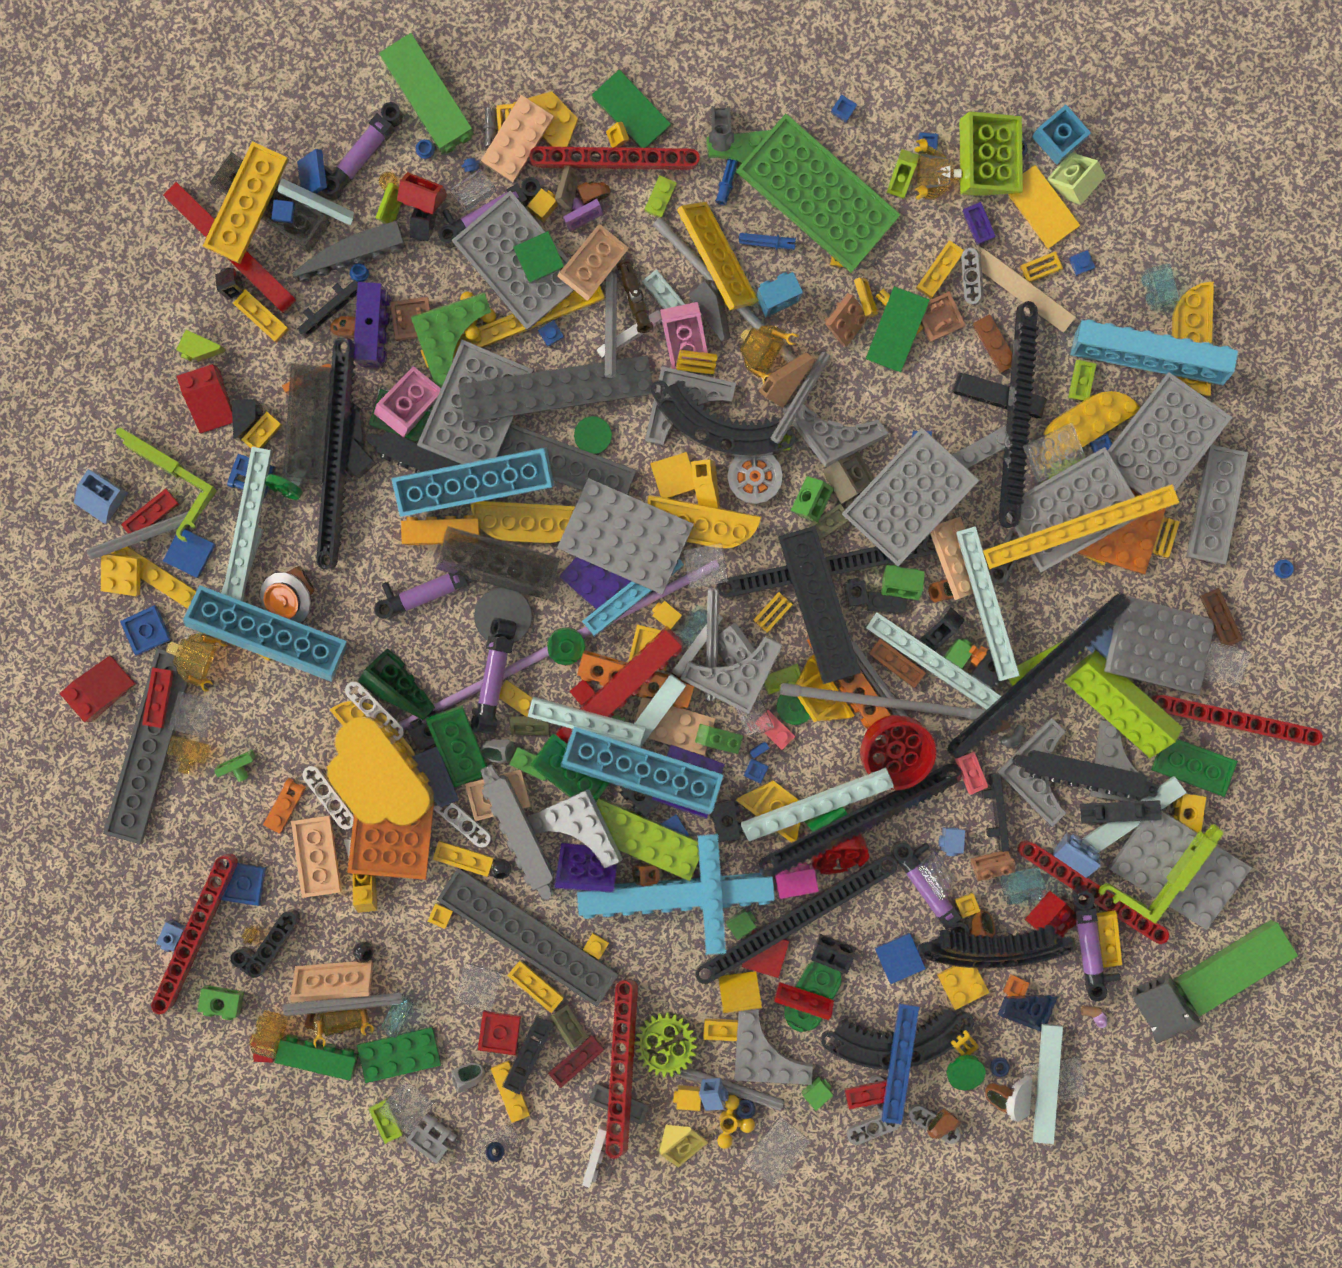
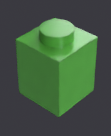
(959, 652)
(741, 923)
(818, 1093)

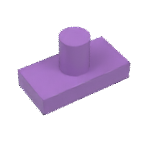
(582, 214)

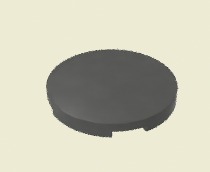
(505, 605)

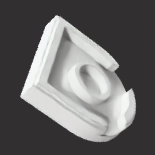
(1019, 1104)

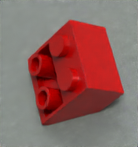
(421, 193)
(1053, 912)

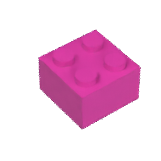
(797, 881)

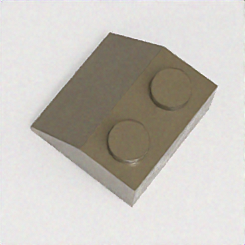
(848, 476)

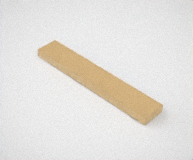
(1025, 290)

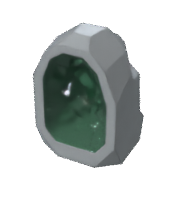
(498, 750)
(467, 1076)

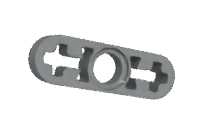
(969, 291)
(919, 1121)

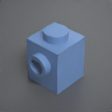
(952, 841)
(170, 935)
(713, 1094)

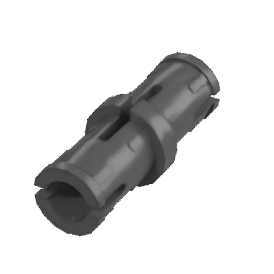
(490, 126)

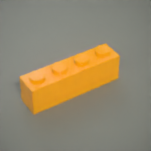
(432, 530)

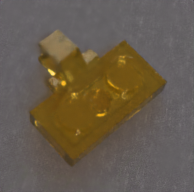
(188, 752)

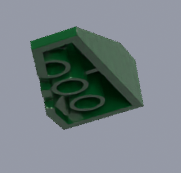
(392, 683)

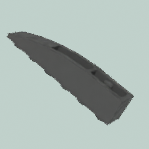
(353, 250)

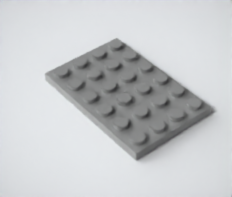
(490, 250)
(445, 428)
(1167, 437)
(1069, 495)
(910, 497)
(625, 536)
(1160, 646)
(1154, 852)

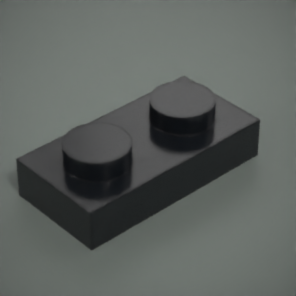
(886, 603)

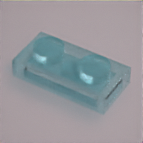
(692, 625)
(397, 1017)

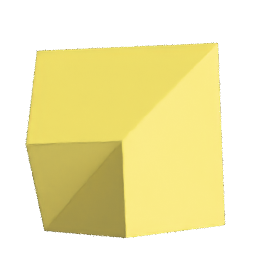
(680, 1144)

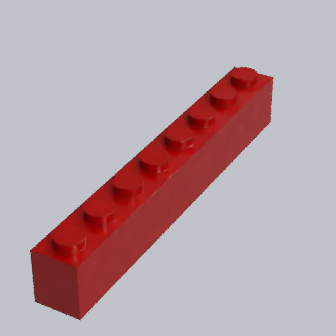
(631, 677)

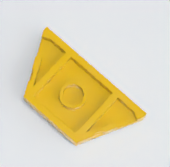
(564, 122)
(821, 708)
(768, 798)

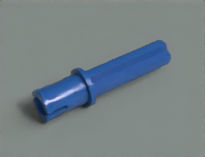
(726, 184)
(767, 241)

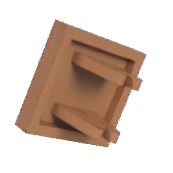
(402, 313)
(941, 317)
(846, 320)

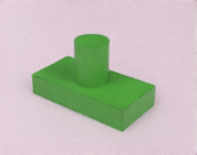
(236, 765)

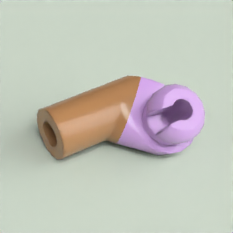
(1097, 1015)

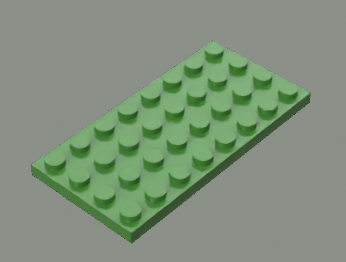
(818, 193)

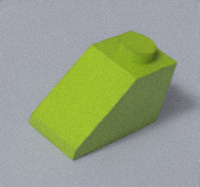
(902, 173)
(197, 347)

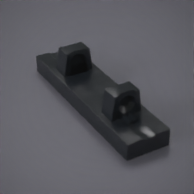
(328, 310)
(1121, 811)
(1000, 828)
(528, 1054)

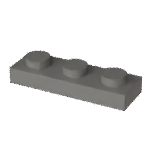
(600, 1098)

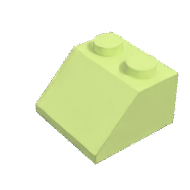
(1076, 177)

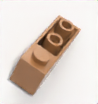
(784, 381)

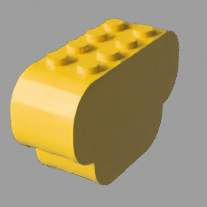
(377, 774)

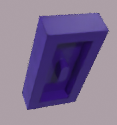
(979, 223)

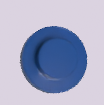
(425, 149)
(470, 165)
(359, 273)
(1283, 568)

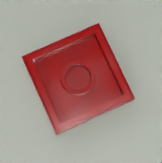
(770, 960)
(499, 1033)

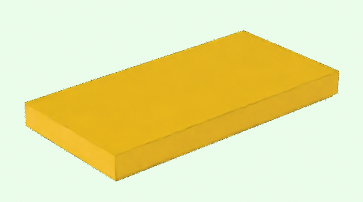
(1044, 208)

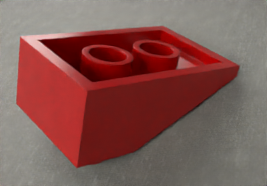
(206, 397)
(97, 689)

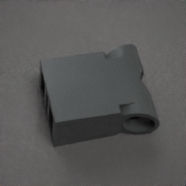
(1164, 1008)

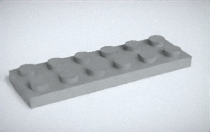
(1217, 505)

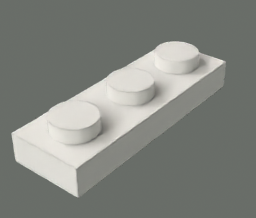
(596, 1156)

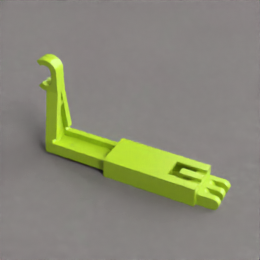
(176, 470)
(1178, 877)

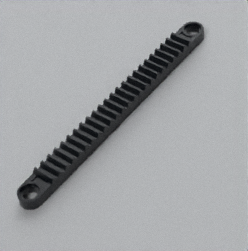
(1018, 414)
(335, 453)
(837, 565)
(1039, 675)
(858, 821)
(796, 919)

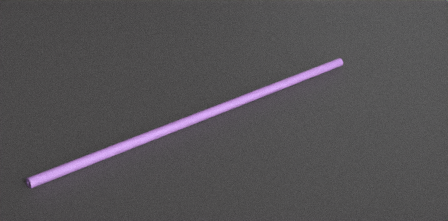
(543, 653)

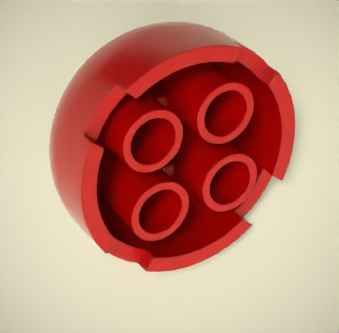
(848, 853)

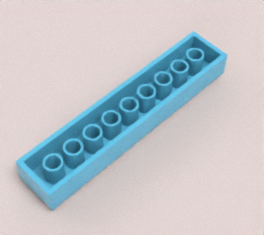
(673, 894)

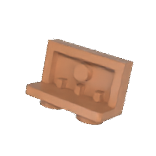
(993, 865)

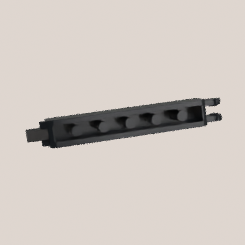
(407, 453)
(1086, 773)

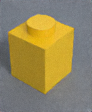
(543, 205)
(666, 614)
(687, 1098)

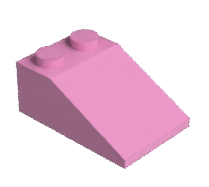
(683, 331)
(407, 401)

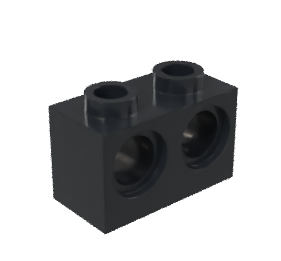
(833, 954)

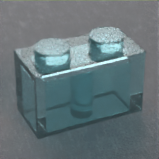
(1160, 286)
(1023, 886)

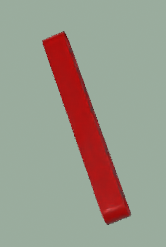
(623, 153)
(248, 267)
(1244, 720)
(1069, 874)
(188, 940)
(616, 1076)

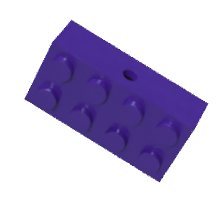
(371, 325)

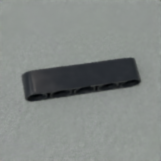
(992, 393)

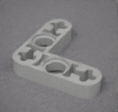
(884, 1127)

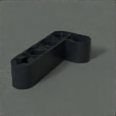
(270, 941)

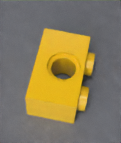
(1196, 805)

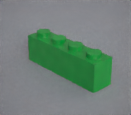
(318, 1059)

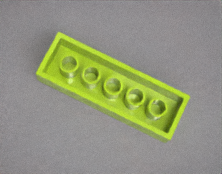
(1123, 705)
(650, 840)

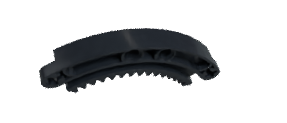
(689, 418)
(996, 951)
(868, 1048)

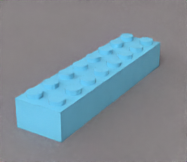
(1154, 352)
(473, 482)
(265, 633)
(642, 770)

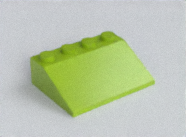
(990, 154)

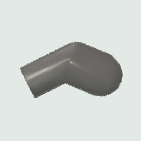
(1014, 739)

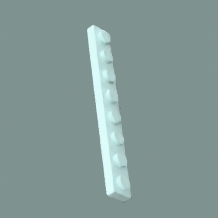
(247, 523)
(987, 603)
(932, 661)
(817, 804)

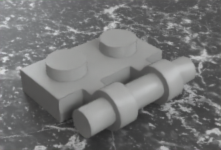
(427, 1142)

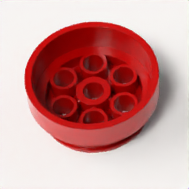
(905, 771)

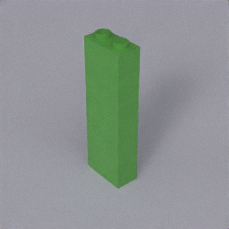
(427, 94)
(1235, 968)

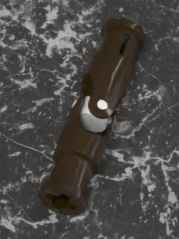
(634, 295)

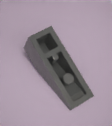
(712, 307)

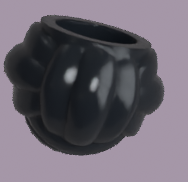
(500, 869)
(363, 952)

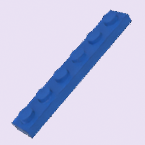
(900, 1063)

